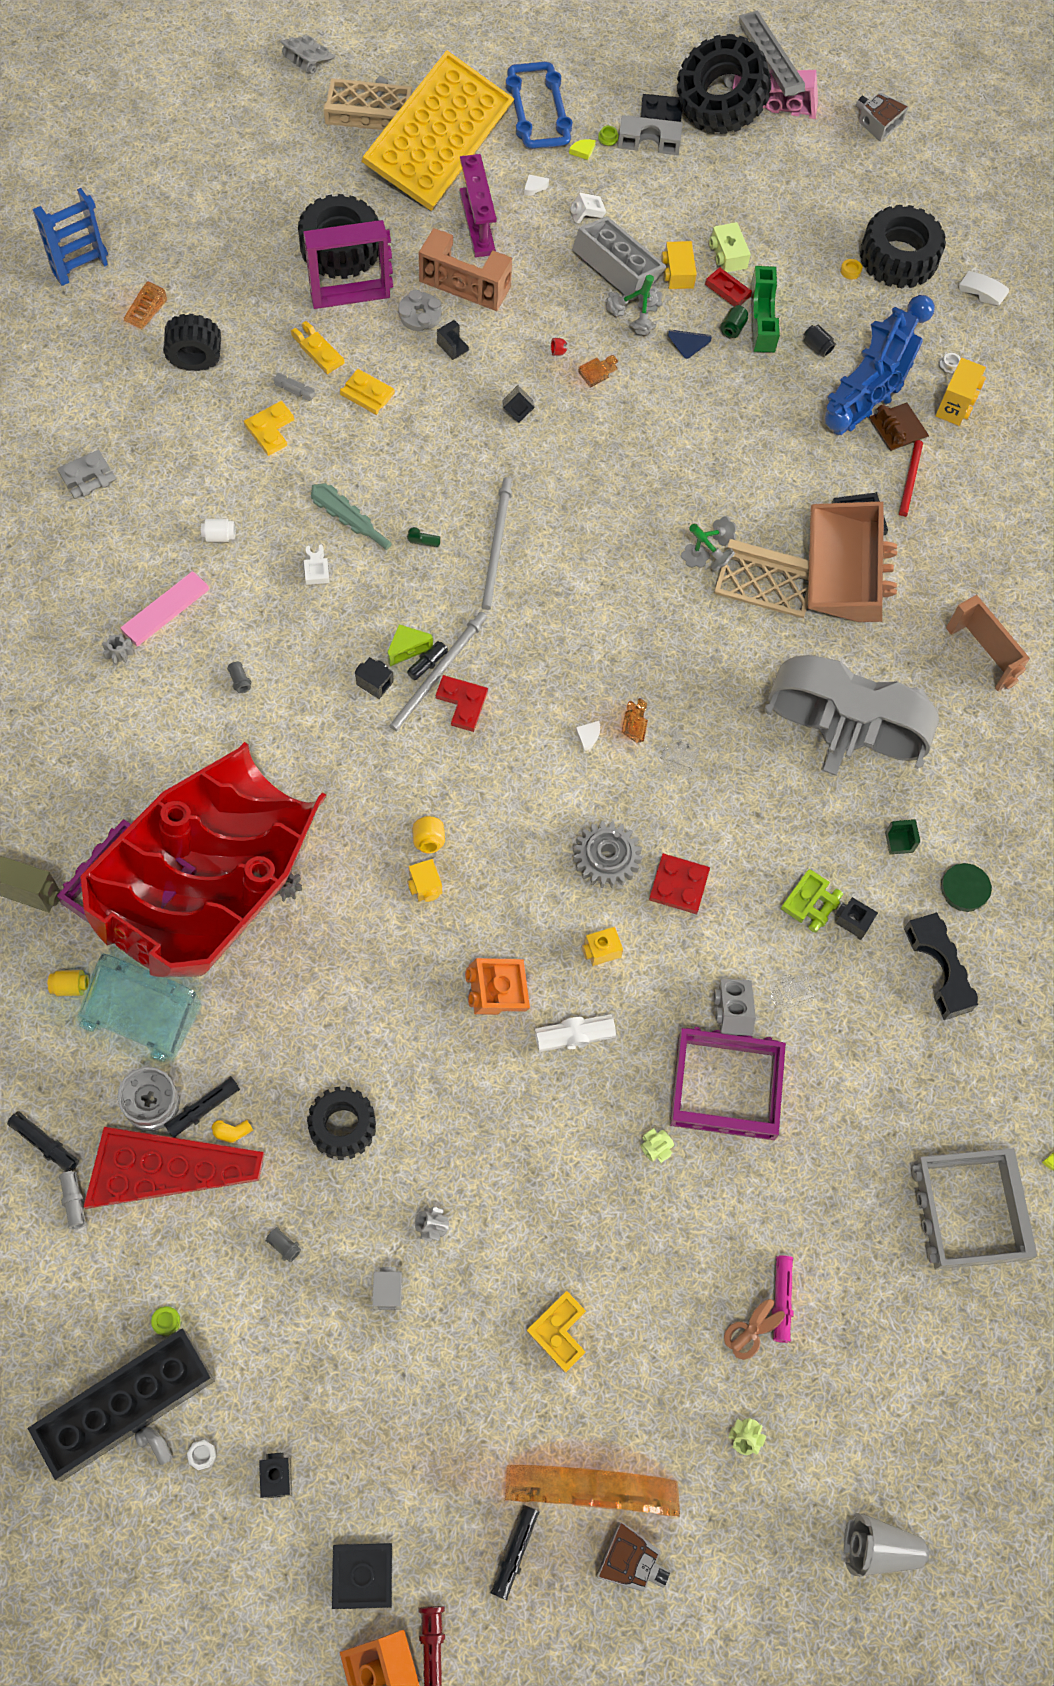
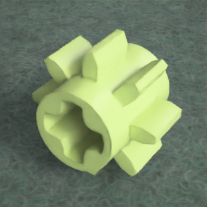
(657, 1145)
(747, 1436)

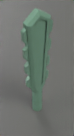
(336, 505)

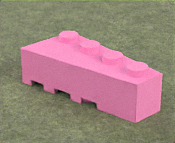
(802, 103)

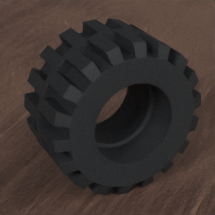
(192, 342)
(341, 1145)

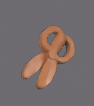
(756, 1326)

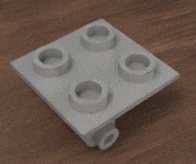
(305, 52)

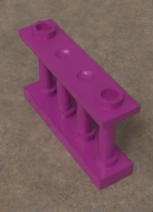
(477, 205)

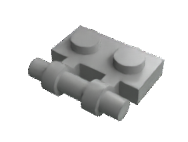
(84, 469)

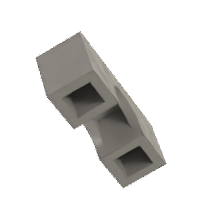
(663, 132)

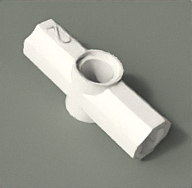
(575, 1032)

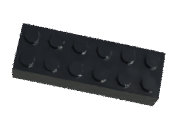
(120, 1405)

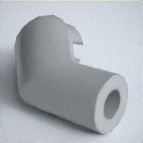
(156, 1443)

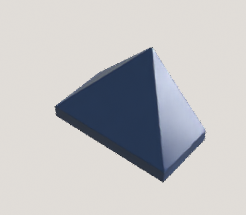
(689, 342)

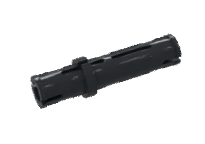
(200, 1108)
(49, 1147)
(512, 1559)

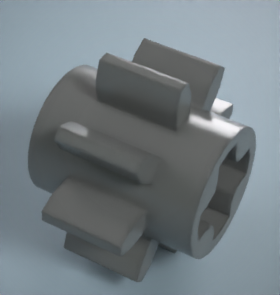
(291, 888)

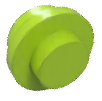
(608, 135)

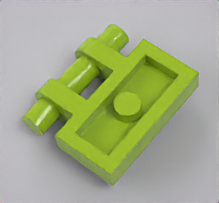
(805, 896)

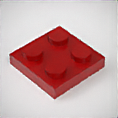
(679, 883)

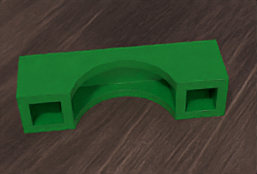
(765, 324)

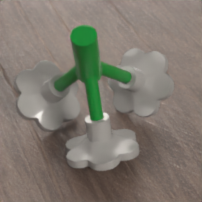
(697, 556)

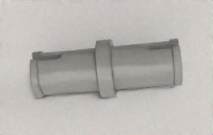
(72, 1200)

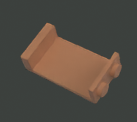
(992, 637)

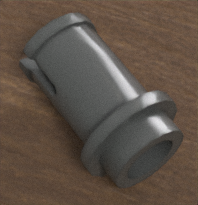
(240, 680)
(287, 1248)

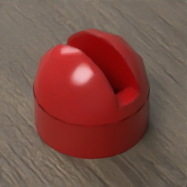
(557, 346)

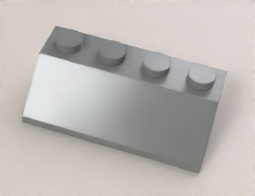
(616, 255)

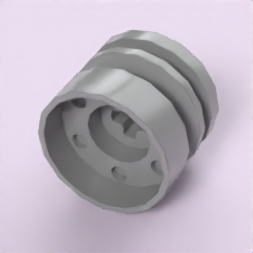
(142, 1085)

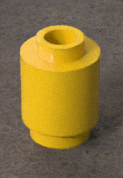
(68, 983)

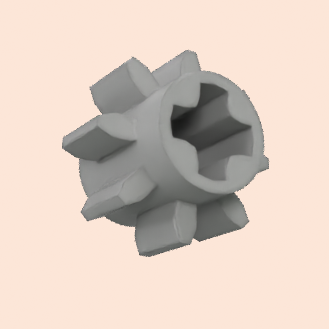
(117, 648)
(431, 1223)

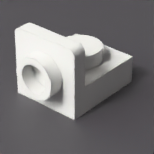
(587, 205)

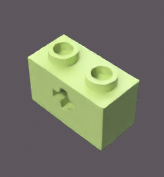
(729, 247)

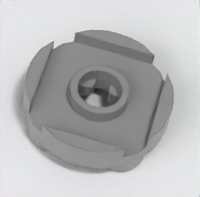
(420, 300)

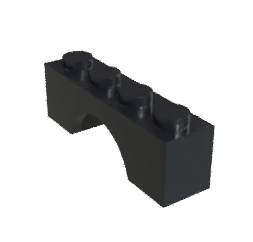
(930, 936)

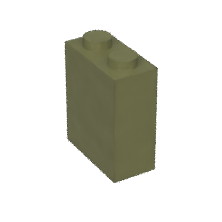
(27, 885)

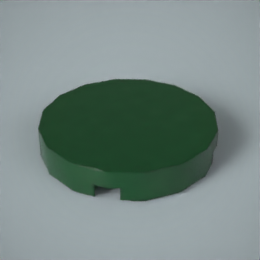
(966, 887)

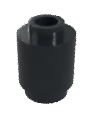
(819, 340)

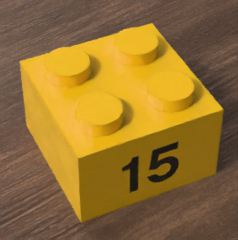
(962, 392)

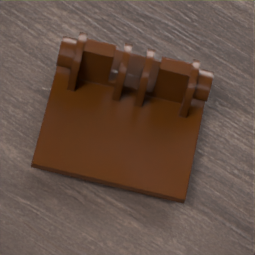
(898, 425)

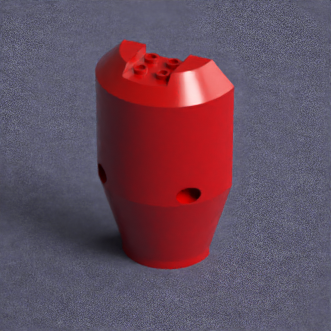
(236, 836)

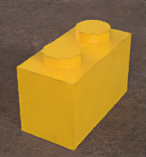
(680, 265)

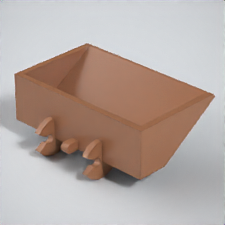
(848, 560)

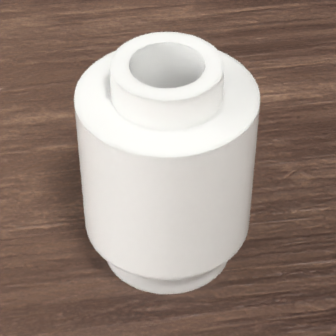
(218, 530)

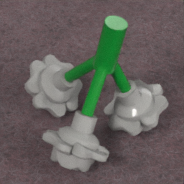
(648, 300)

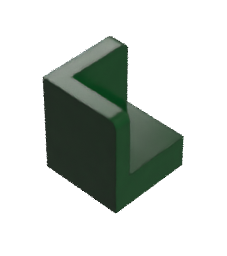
(902, 836)

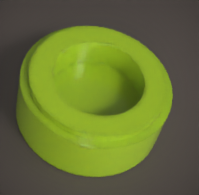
(165, 1321)

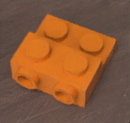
(497, 986)

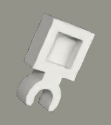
(316, 567)

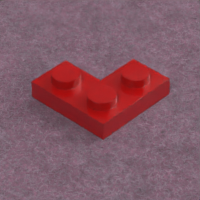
(467, 697)

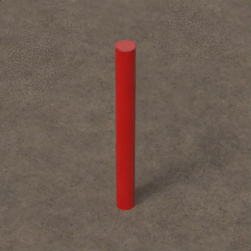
(910, 480)

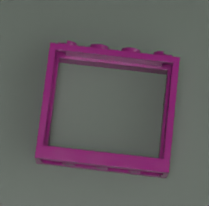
(348, 236)
(73, 887)
(722, 1124)

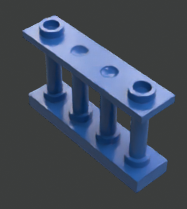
(51, 237)

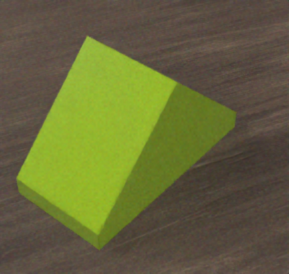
(408, 644)

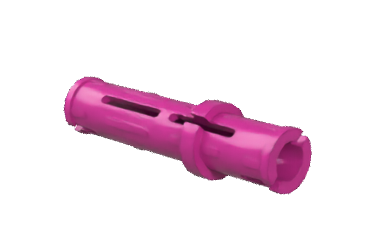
(783, 1297)

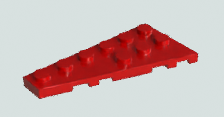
(150, 1166)

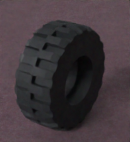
(717, 58)

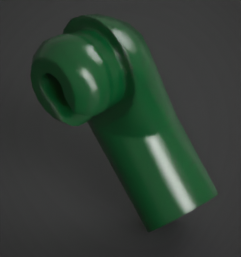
(415, 537)

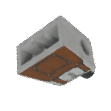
(881, 114)
(631, 1561)

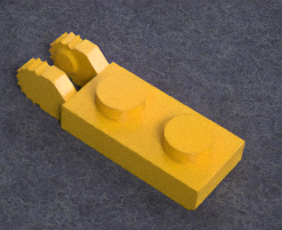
(318, 348)

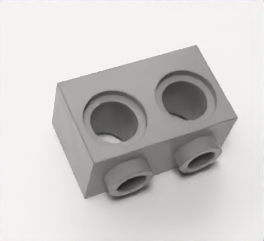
(735, 1007)

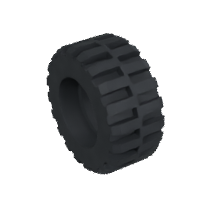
(335, 212)
(906, 226)

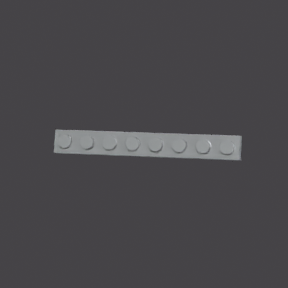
(777, 60)

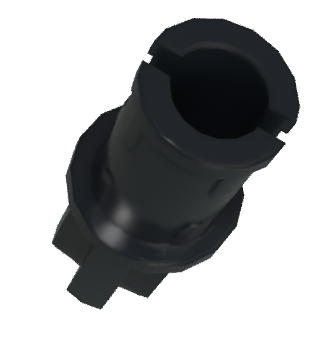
(427, 660)

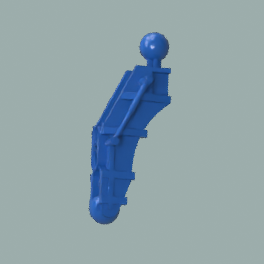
(883, 366)

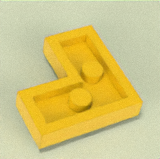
(264, 427)
(552, 1334)

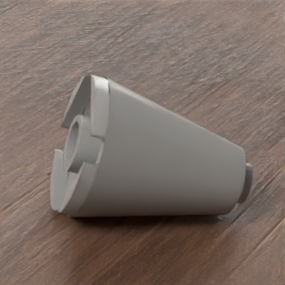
(881, 1548)

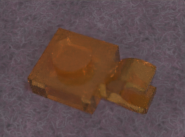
(596, 371)
(634, 722)

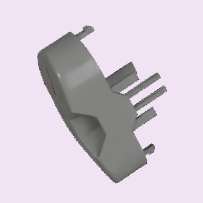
(853, 710)

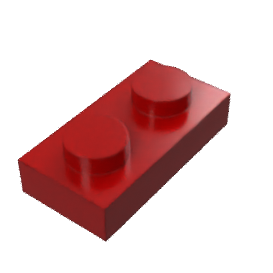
(728, 287)

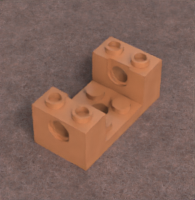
(482, 286)

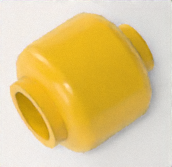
(428, 834)

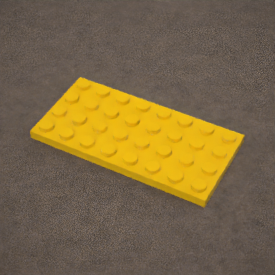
(437, 124)

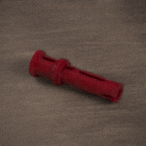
(431, 1640)

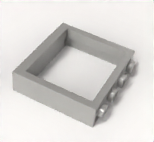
(1014, 1197)

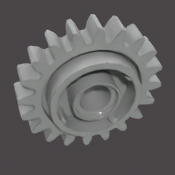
(604, 869)

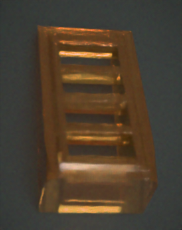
(151, 293)

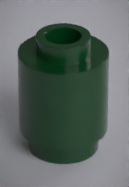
(734, 321)

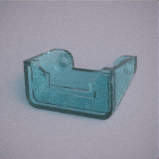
(139, 1006)

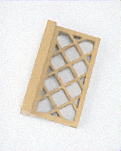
(364, 116)
(766, 560)

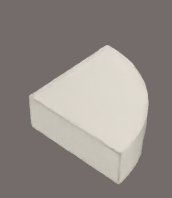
(535, 184)
(588, 734)

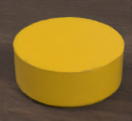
(851, 269)

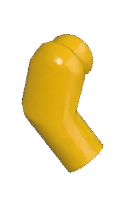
(230, 1133)

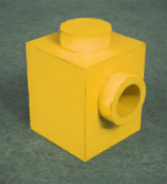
(424, 881)
(602, 946)

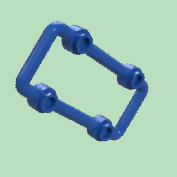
(524, 127)

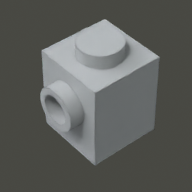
(387, 1289)

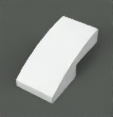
(988, 289)

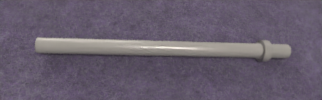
(504, 493)
(473, 626)

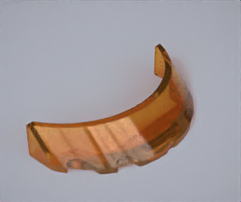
(592, 1489)

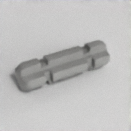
(294, 386)

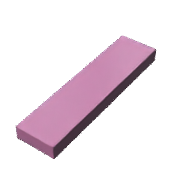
(164, 608)

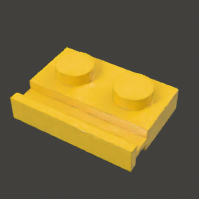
(367, 391)

